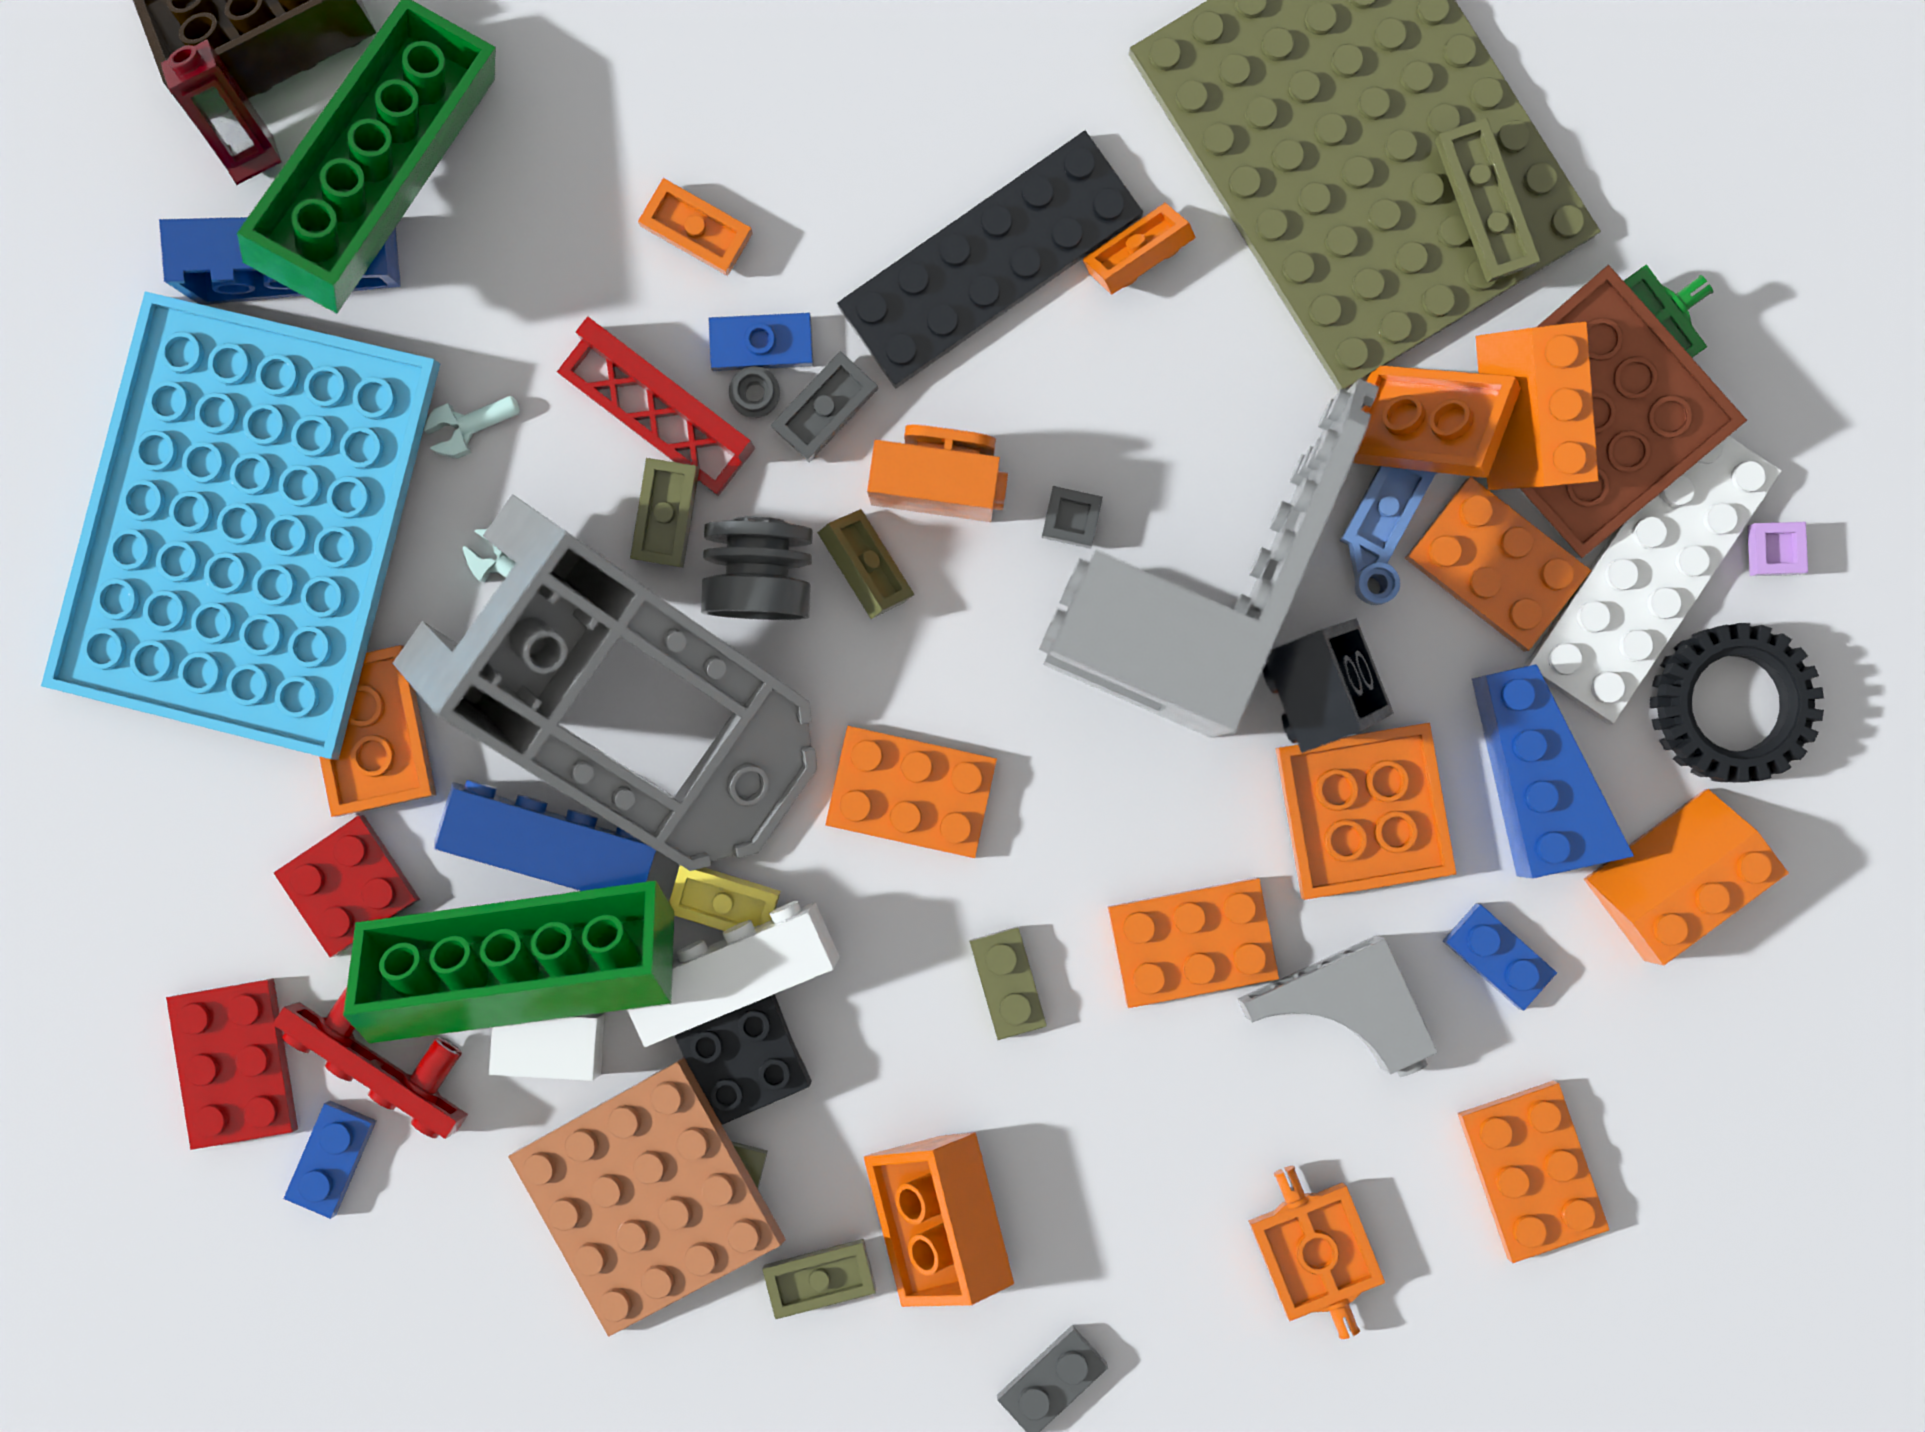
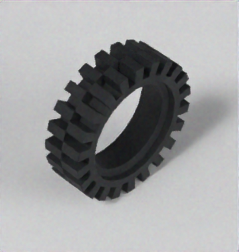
(1795, 702)

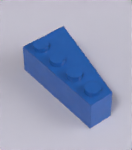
(537, 841)

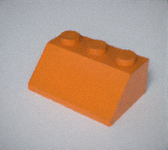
(1553, 418)
(1685, 877)
(939, 1221)

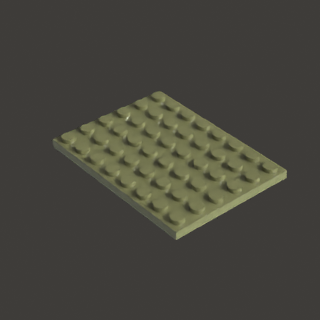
(1329, 164)

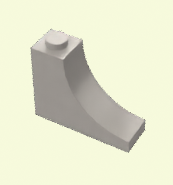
(1361, 992)

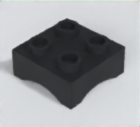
(744, 1059)

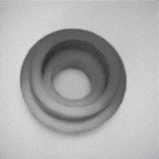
(754, 376)

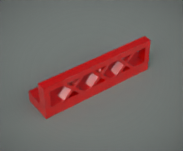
(665, 390)

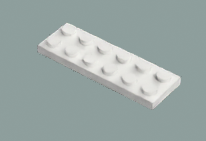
(1650, 580)

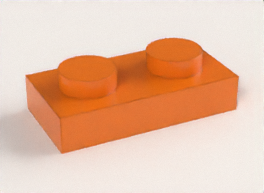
(695, 226)
(1139, 248)

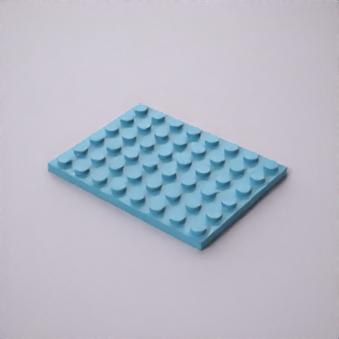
(241, 525)

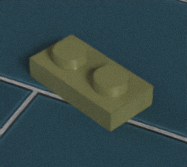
(664, 512)
(865, 563)
(1007, 983)
(819, 1279)

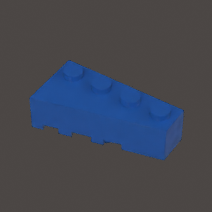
(206, 263)
(1542, 780)

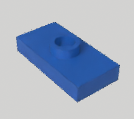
(760, 341)

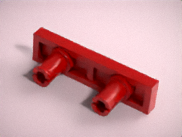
(388, 1084)

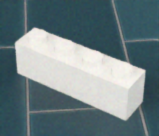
(740, 970)

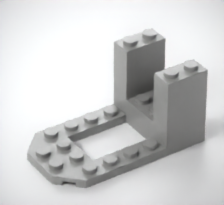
(543, 644)
(1180, 648)

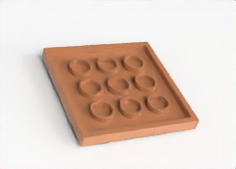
(647, 1197)

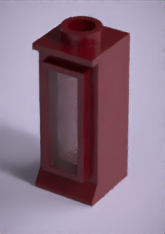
(220, 111)

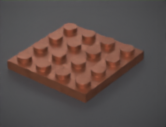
(1649, 410)

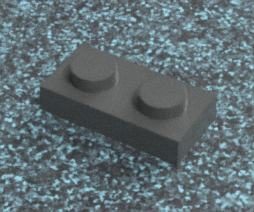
(824, 406)
(1052, 1381)

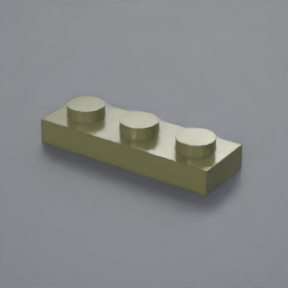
(1487, 200)

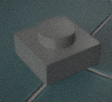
(1072, 517)

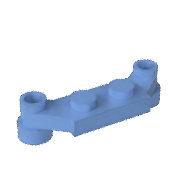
(1379, 527)

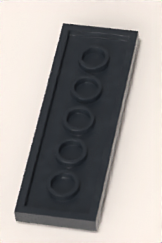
(990, 259)

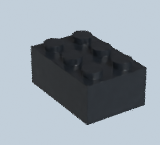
(1326, 685)

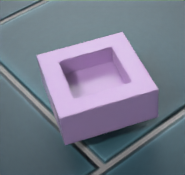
(1777, 548)

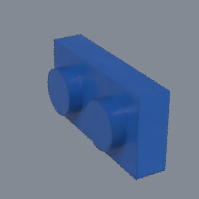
(1499, 957)
(329, 1159)

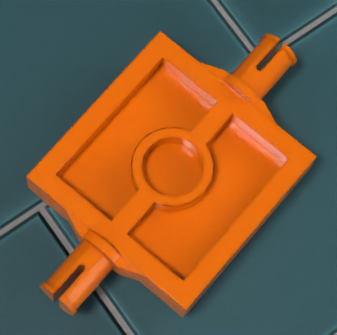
(1316, 1252)

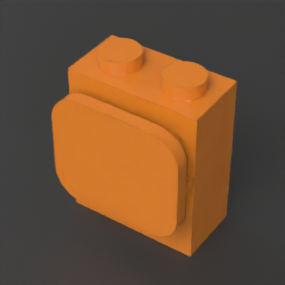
(938, 473)

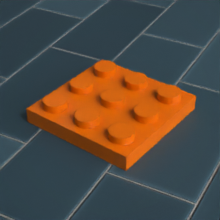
(1366, 812)

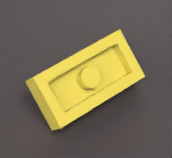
(721, 899)

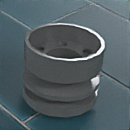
(757, 570)

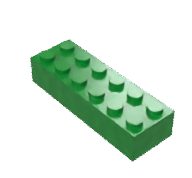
(367, 155)
(511, 962)

